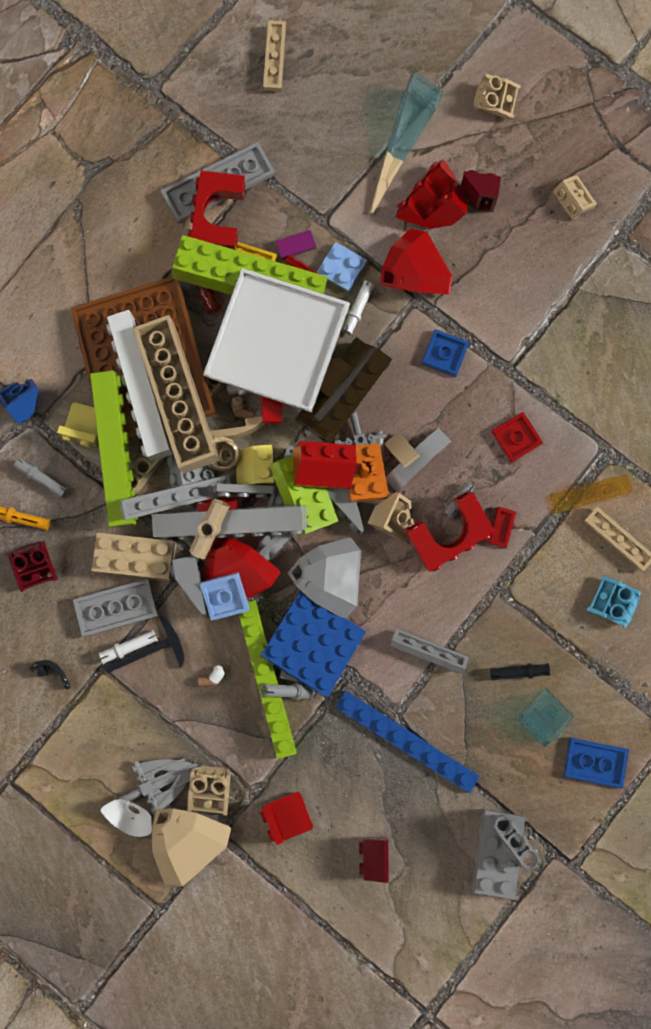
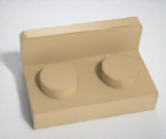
(574, 196)

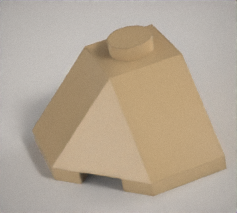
(392, 516)

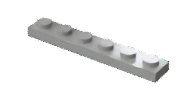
(171, 497)

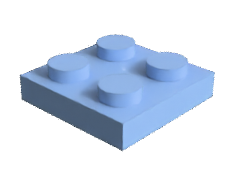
(342, 267)
(224, 596)

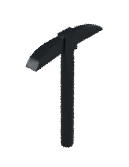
(172, 640)

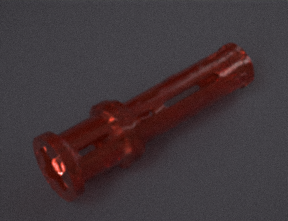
(207, 297)

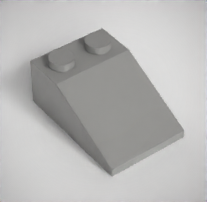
(189, 576)

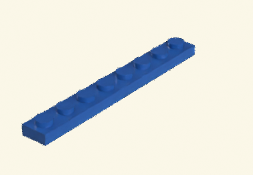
(407, 742)

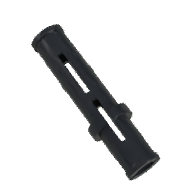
(520, 671)

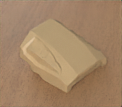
(496, 96)
(209, 790)

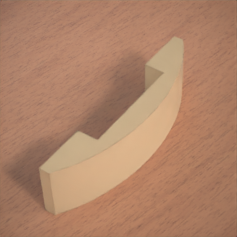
(252, 425)

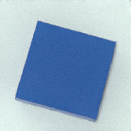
(445, 353)

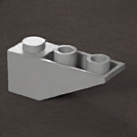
(345, 509)

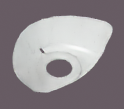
(118, 813)

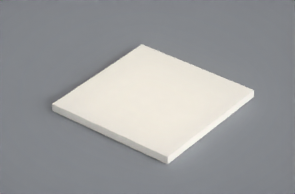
(276, 339)

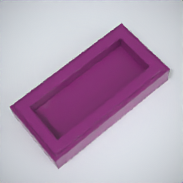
(296, 244)

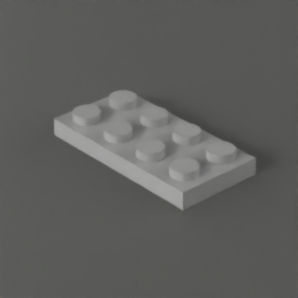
(115, 608)

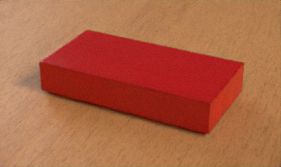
(502, 526)

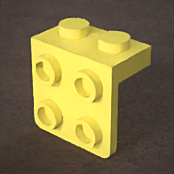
(80, 426)

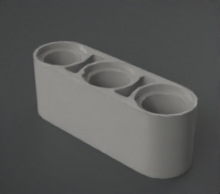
(520, 850)

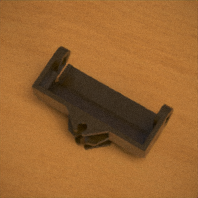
(343, 389)

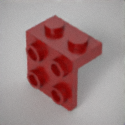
(286, 818)

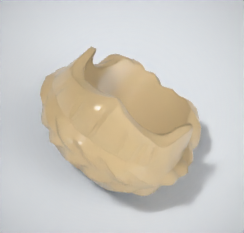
(225, 448)

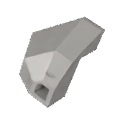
(330, 576)

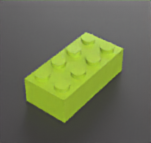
(317, 501)

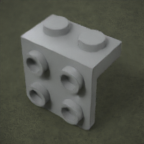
(177, 478)

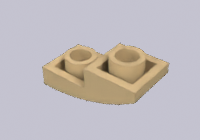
(401, 450)

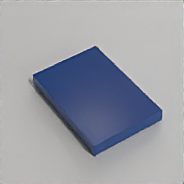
(596, 763)

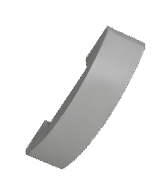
(427, 451)

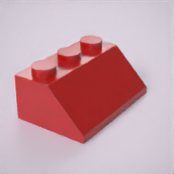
(324, 464)

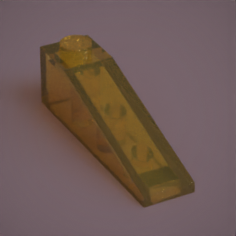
(592, 494)

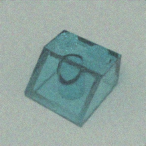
(545, 717)

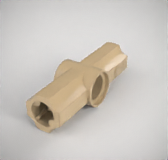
(204, 540)

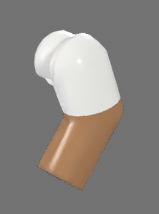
(213, 679)

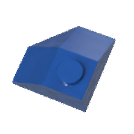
(20, 399)

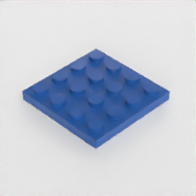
(313, 644)

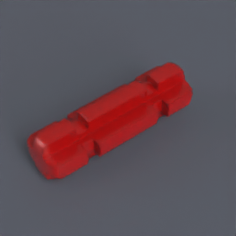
(290, 260)

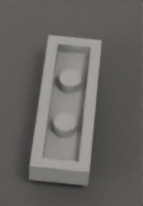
(242, 491)

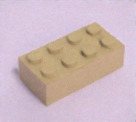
(133, 557)

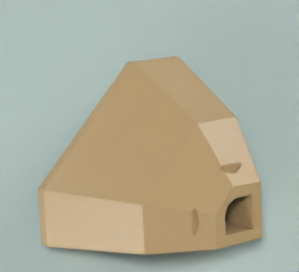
(185, 843)

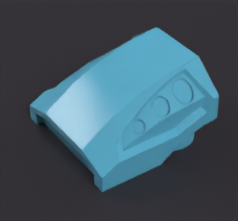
(615, 601)

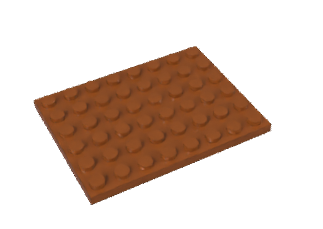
(145, 304)

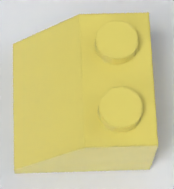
(254, 466)

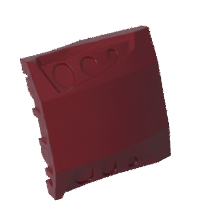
(32, 565)

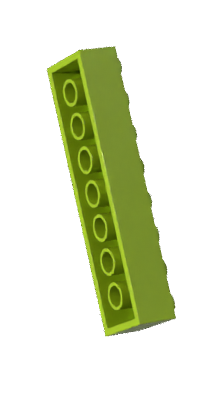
(220, 267)

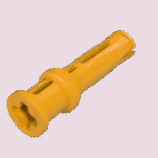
(10, 514)

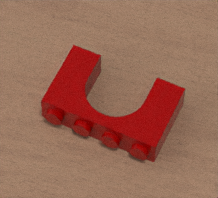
(212, 187)
(475, 529)

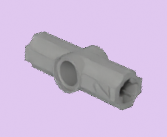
(273, 544)

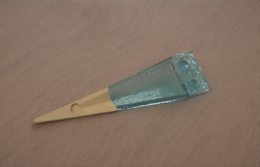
(415, 110)

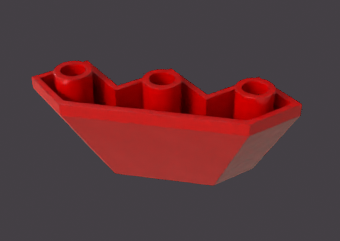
(435, 199)
(416, 265)
(232, 556)

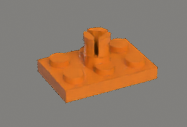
(369, 476)

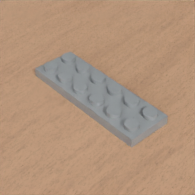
(248, 162)

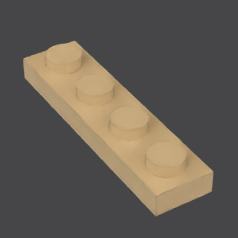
(274, 56)
(619, 539)

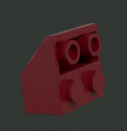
(481, 189)

